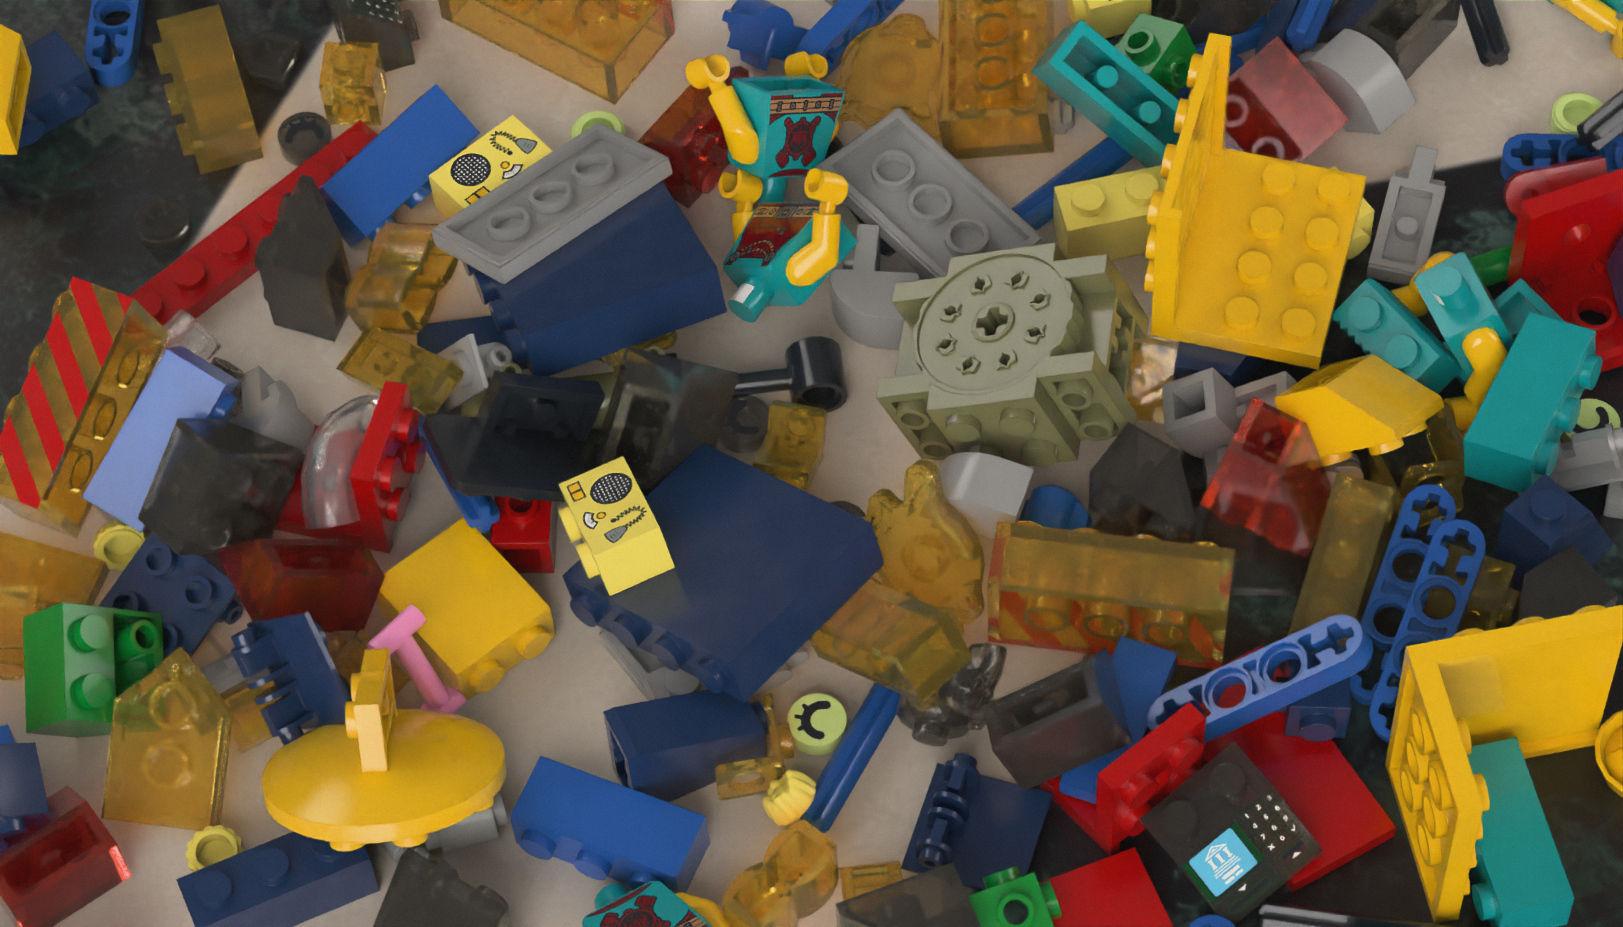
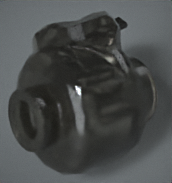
(958, 703)

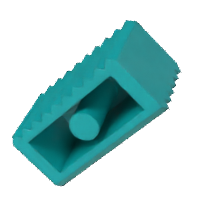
(1396, 335)

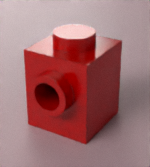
(526, 534)

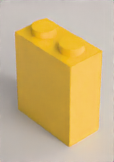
(474, 607)

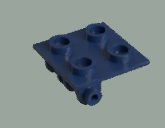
(181, 588)
(303, 673)
(975, 824)

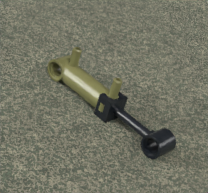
(812, 377)

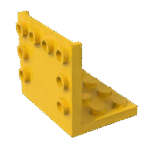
(1241, 240)
(1482, 687)

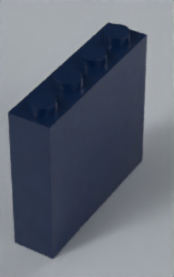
(607, 288)
(749, 577)

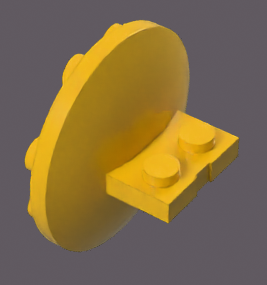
(384, 770)

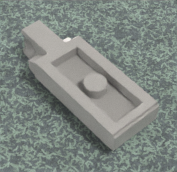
(1408, 220)

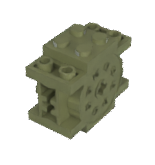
(1014, 356)

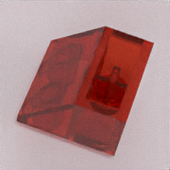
(1278, 107)
(692, 142)
(1271, 480)
(291, 576)
(58, 863)

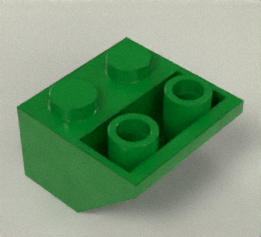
(83, 661)

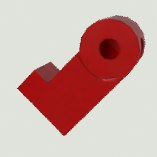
(1545, 179)

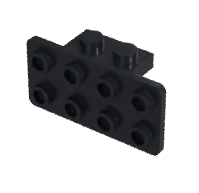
(523, 439)

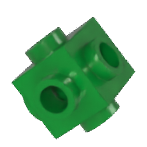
(1160, 50)
(1008, 887)

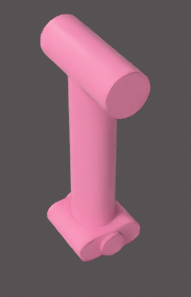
(399, 639)

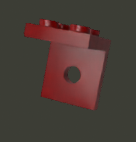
(1564, 252)
(378, 478)
(1137, 780)

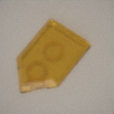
(168, 749)

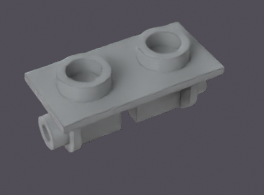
(478, 366)
(1590, 459)

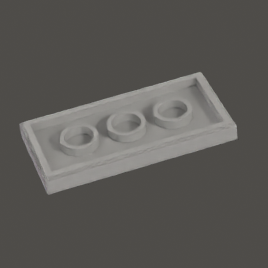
(924, 197)
(551, 202)

